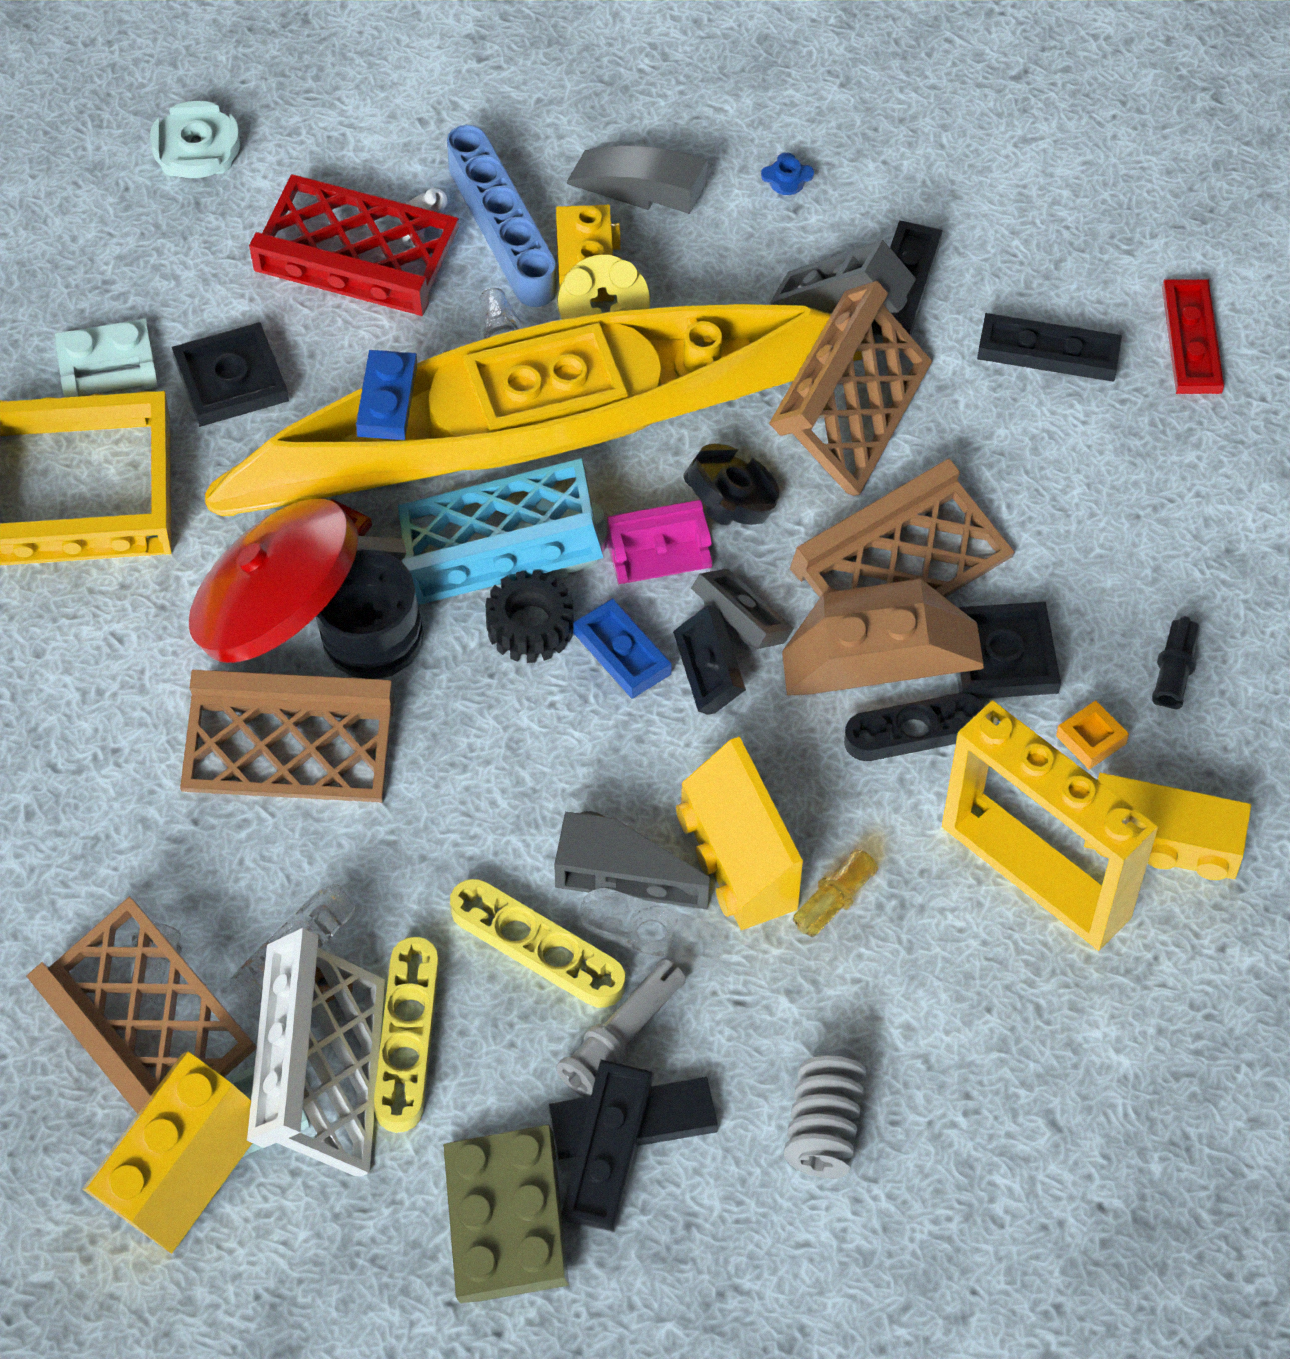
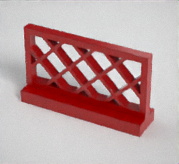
(342, 269)

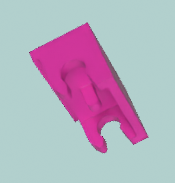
(659, 542)

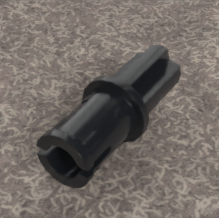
(1176, 663)

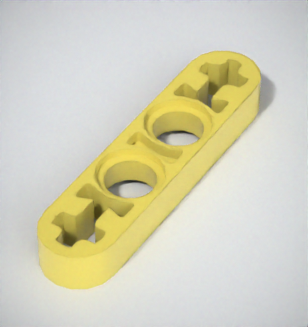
(542, 937)
(403, 1033)

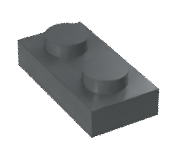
(743, 609)

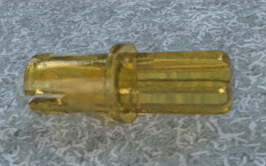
(835, 893)

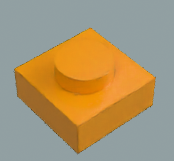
(1092, 734)

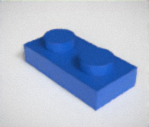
(386, 395)
(622, 648)

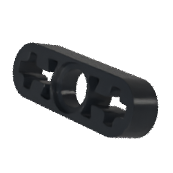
(925, 711)

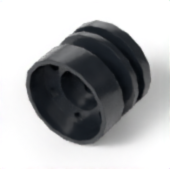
(377, 594)

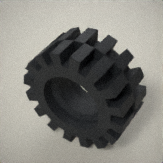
(526, 593)

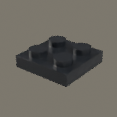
(230, 374)
(1014, 651)

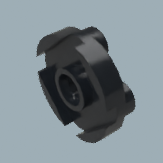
(732, 486)

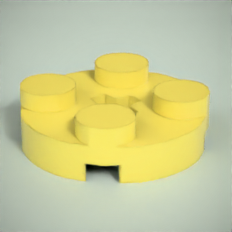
(598, 272)

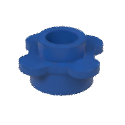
(790, 182)

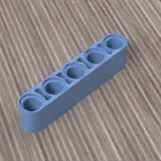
(501, 216)

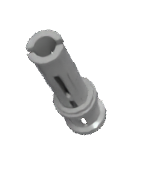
(611, 1039)

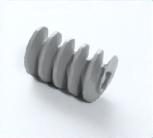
(824, 1116)

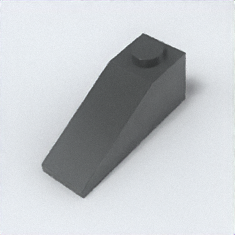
(825, 281)
(611, 855)

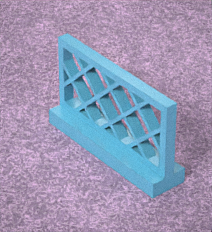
(484, 562)

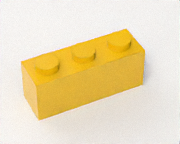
(1193, 827)

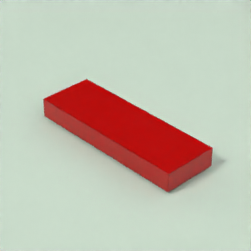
(1192, 336)

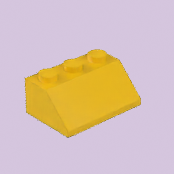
(741, 837)
(175, 1152)

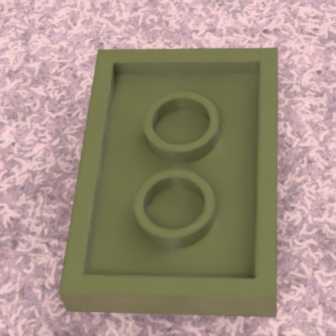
(505, 1214)

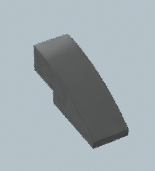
(642, 176)

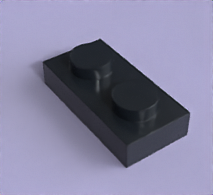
(709, 660)

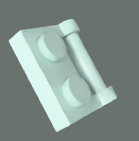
(104, 350)

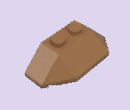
(879, 639)

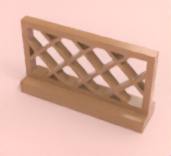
(831, 364)
(887, 517)
(284, 696)
(100, 1035)

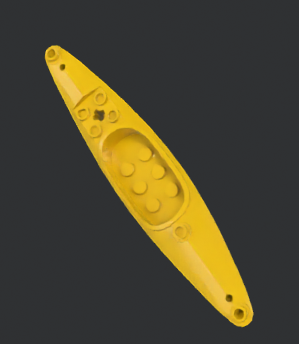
(533, 398)

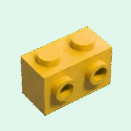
(583, 234)

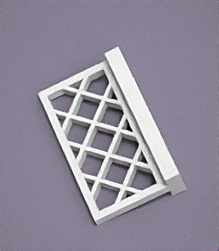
(287, 1042)

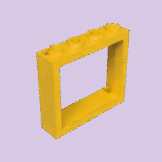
(93, 535)
(1072, 797)

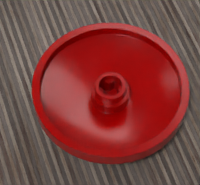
(273, 580)

